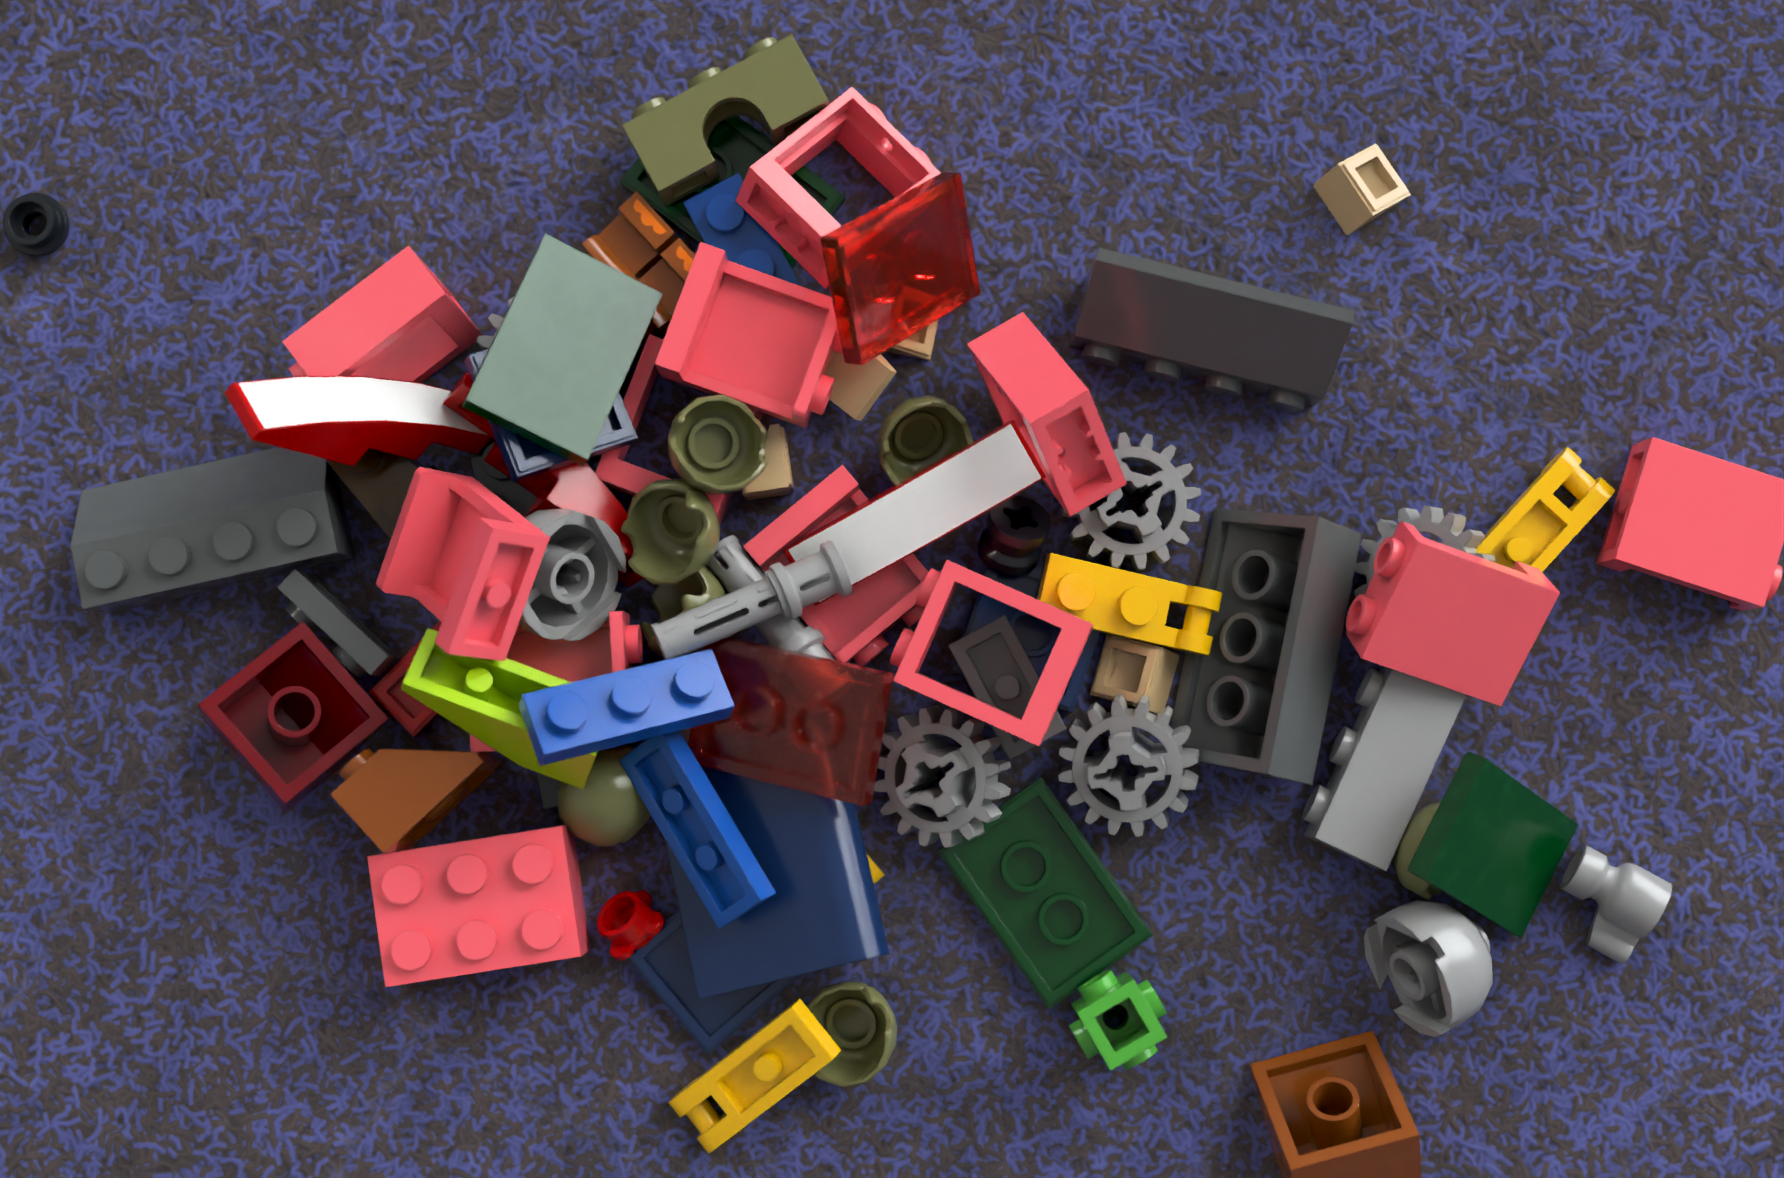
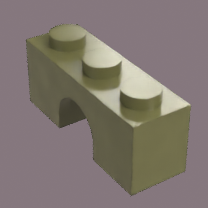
(768, 86)

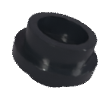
(18, 219)

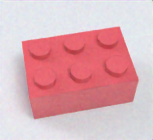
(478, 905)

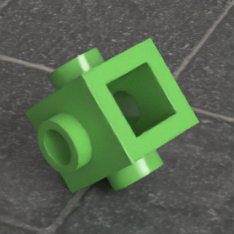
(1132, 1040)

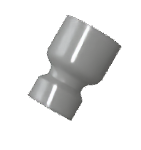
(1626, 899)

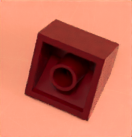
(292, 716)

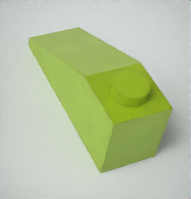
(485, 702)

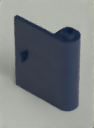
(822, 883)

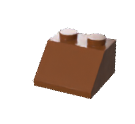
(409, 791)
(1337, 1112)

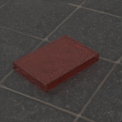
(900, 267)
(797, 721)

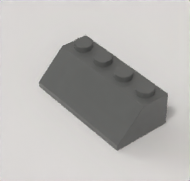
(1209, 330)
(207, 529)
(1274, 642)

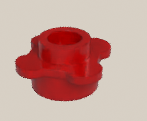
(628, 922)

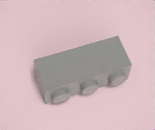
(1381, 766)

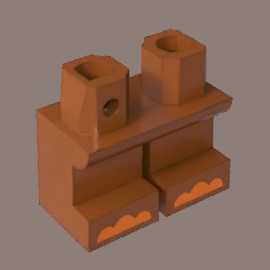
(648, 251)

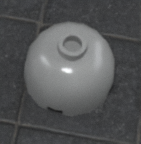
(575, 576)
(1434, 962)

